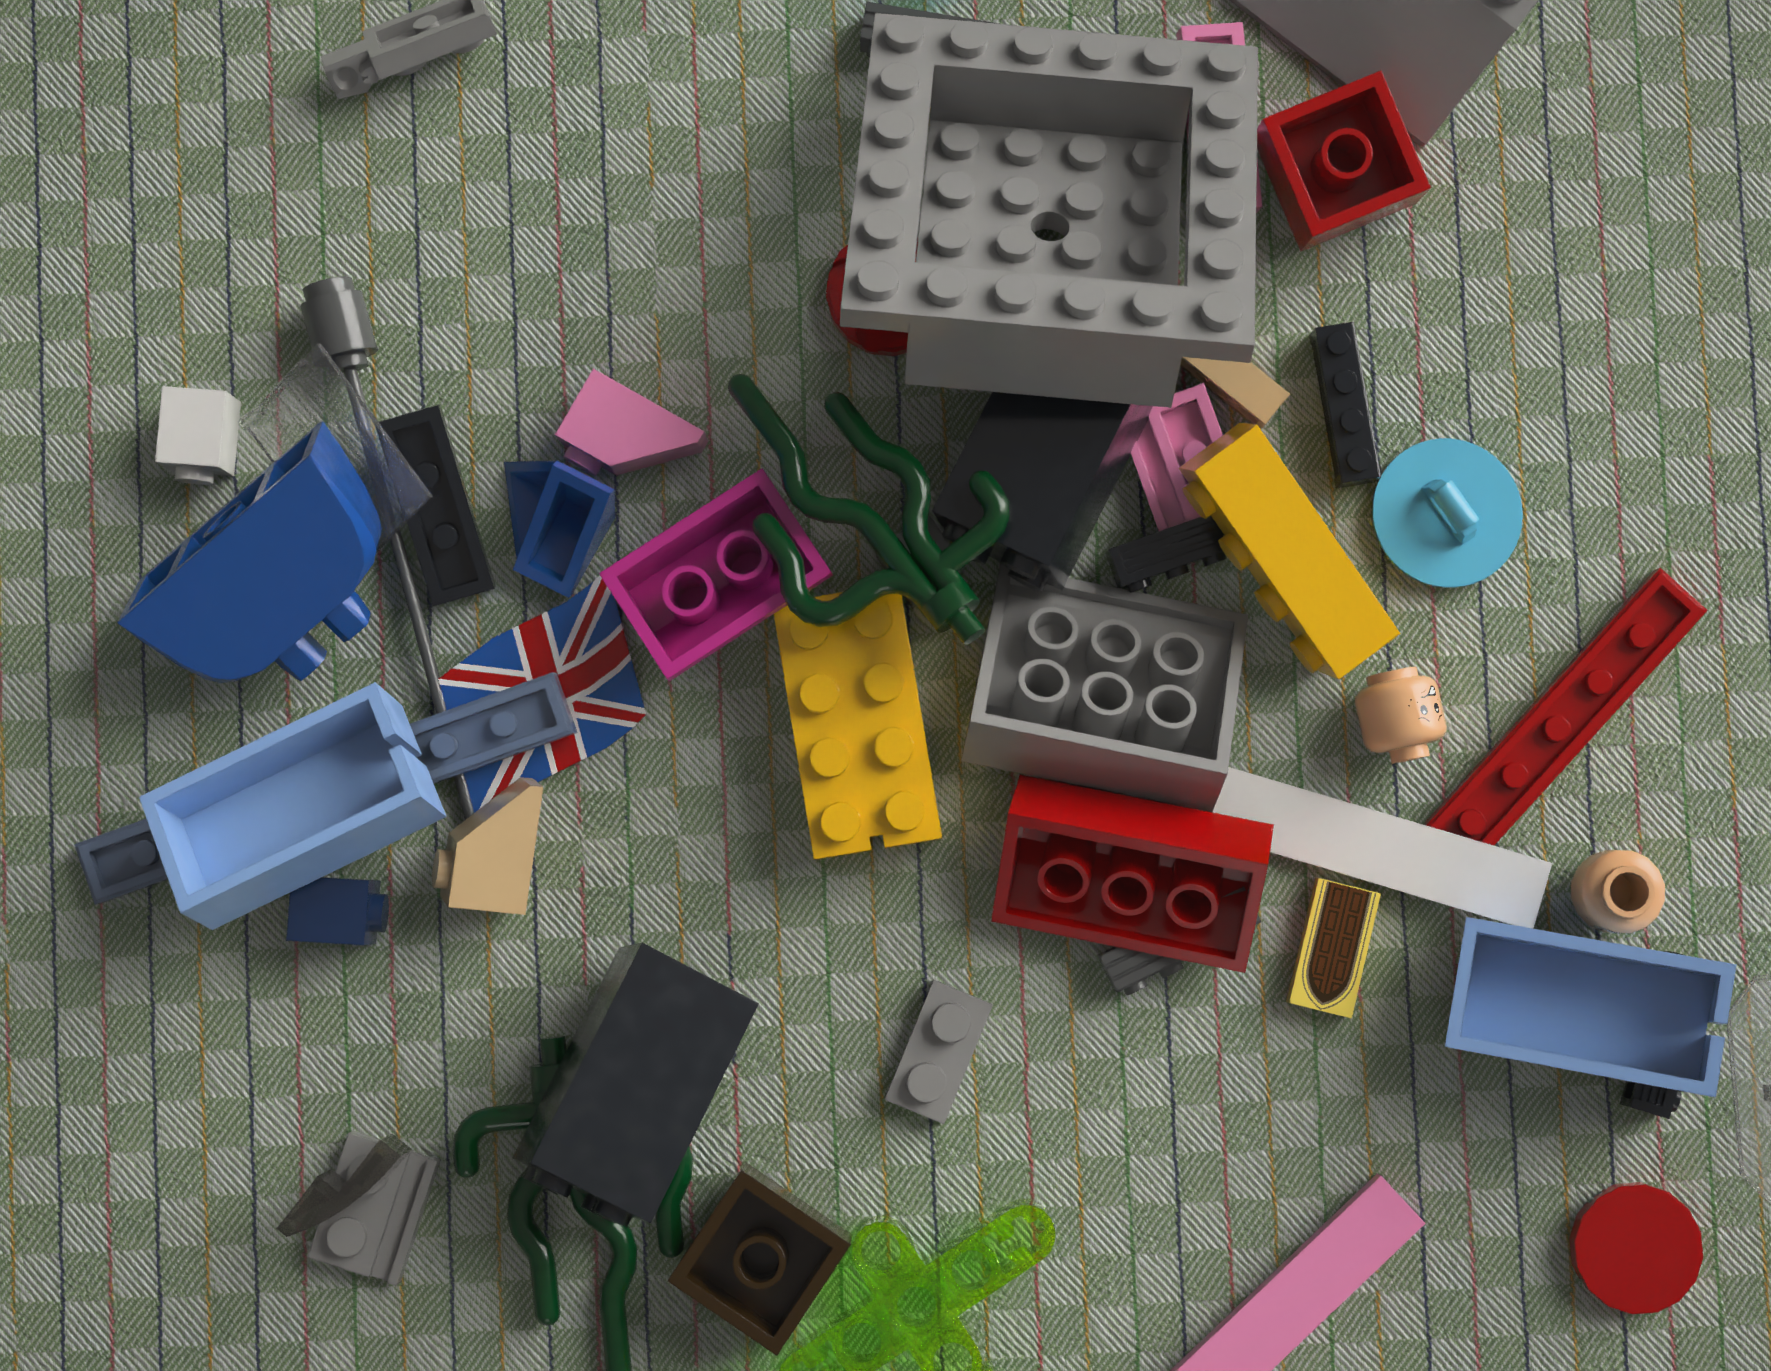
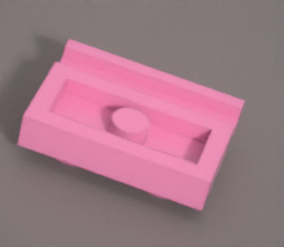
(1166, 444)

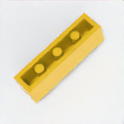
(1287, 551)

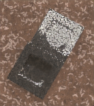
(332, 1193)

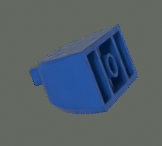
(265, 571)

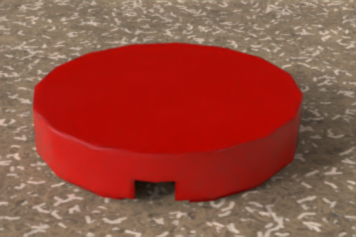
(1636, 1248)

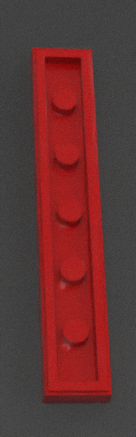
(1570, 711)

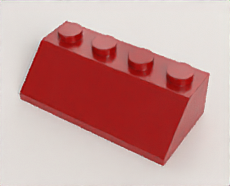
(1132, 873)

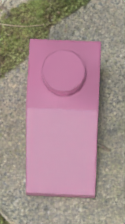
(623, 430)

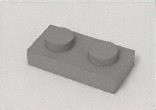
(938, 1051)

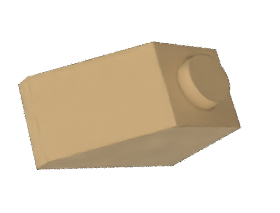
(492, 853)

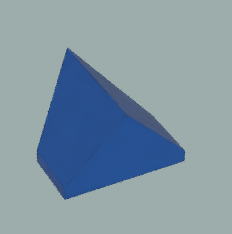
(556, 521)

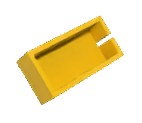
(858, 729)

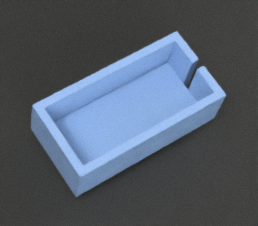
(291, 807)
(1590, 1006)

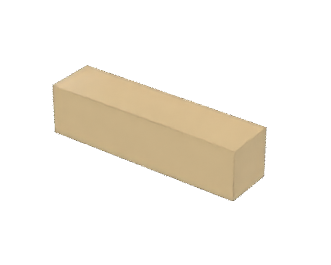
(1239, 386)

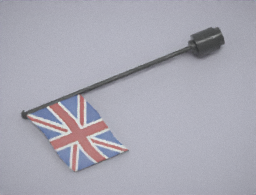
(575, 640)

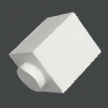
(197, 433)

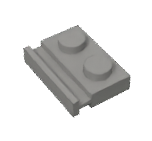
(380, 1228)

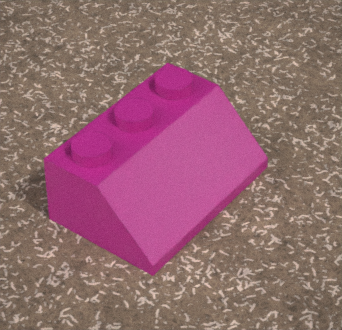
(708, 576)

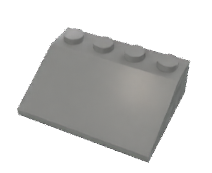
(1423, 47)
(1108, 690)

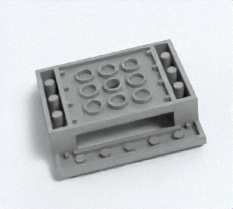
(1065, 140)

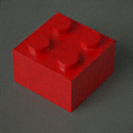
(1341, 160)

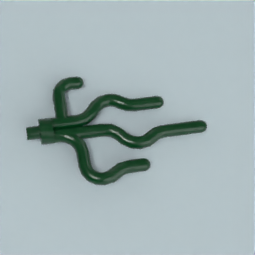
(924, 576)
(533, 1240)

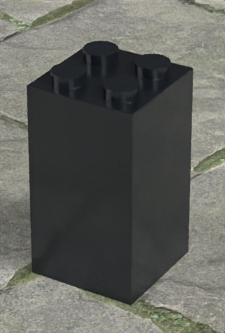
(1056, 471)
(634, 1085)

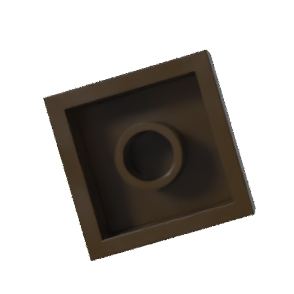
(761, 1258)

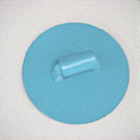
(1447, 513)

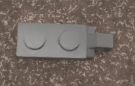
(407, 44)

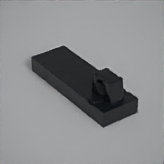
(445, 527)

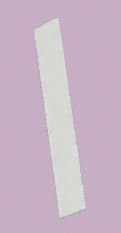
(1390, 849)

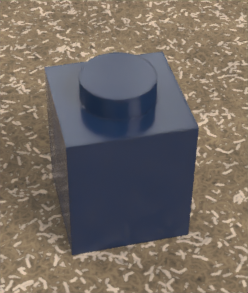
(337, 912)

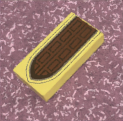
(1333, 947)

